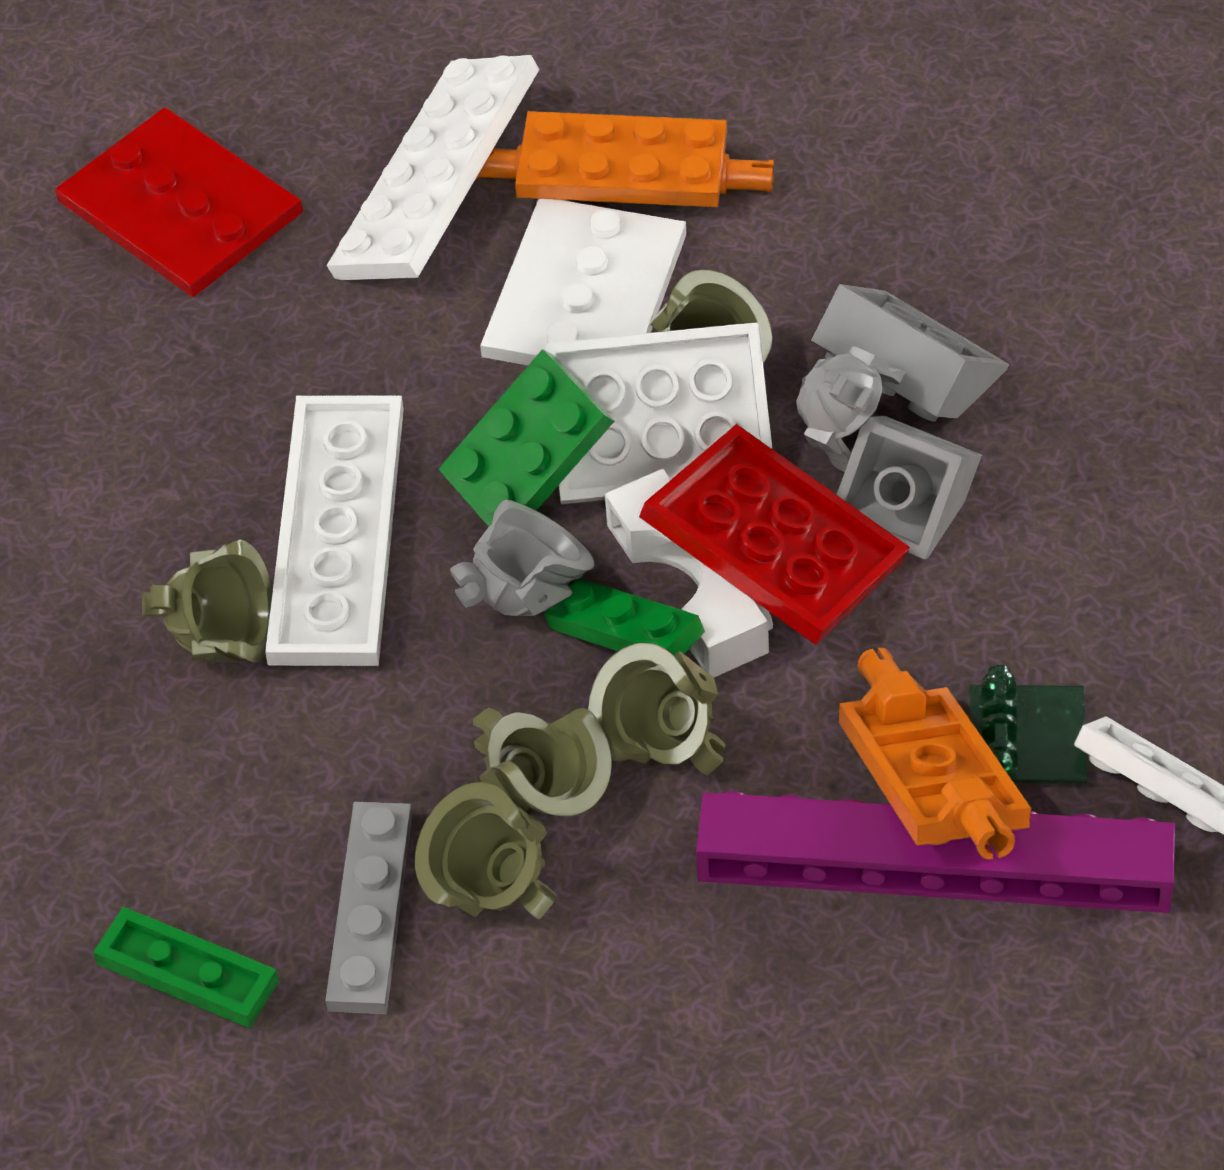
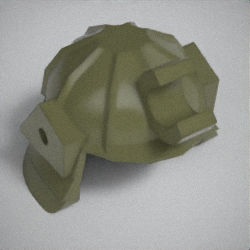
(712, 300)
(217, 604)
(657, 708)
(544, 765)
(482, 853)

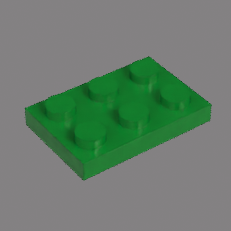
(527, 440)

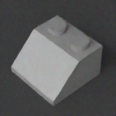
(908, 481)

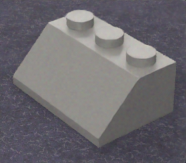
(940, 365)

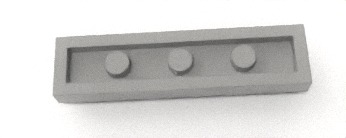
(369, 908)

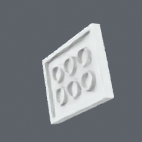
(582, 278)
(667, 400)

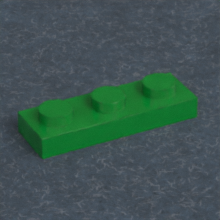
(622, 619)
(186, 967)

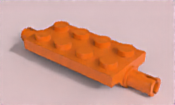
(625, 160)
(931, 761)

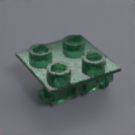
(1030, 727)

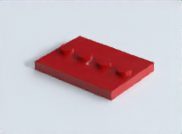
(179, 201)
(775, 533)

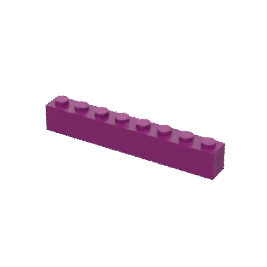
(869, 851)

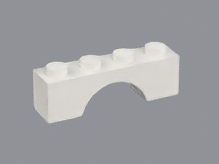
(732, 621)

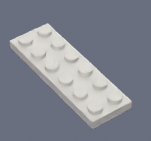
(433, 168)
(335, 532)

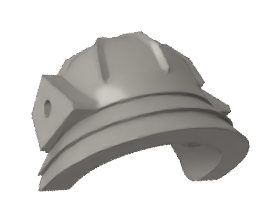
(841, 398)
(521, 563)

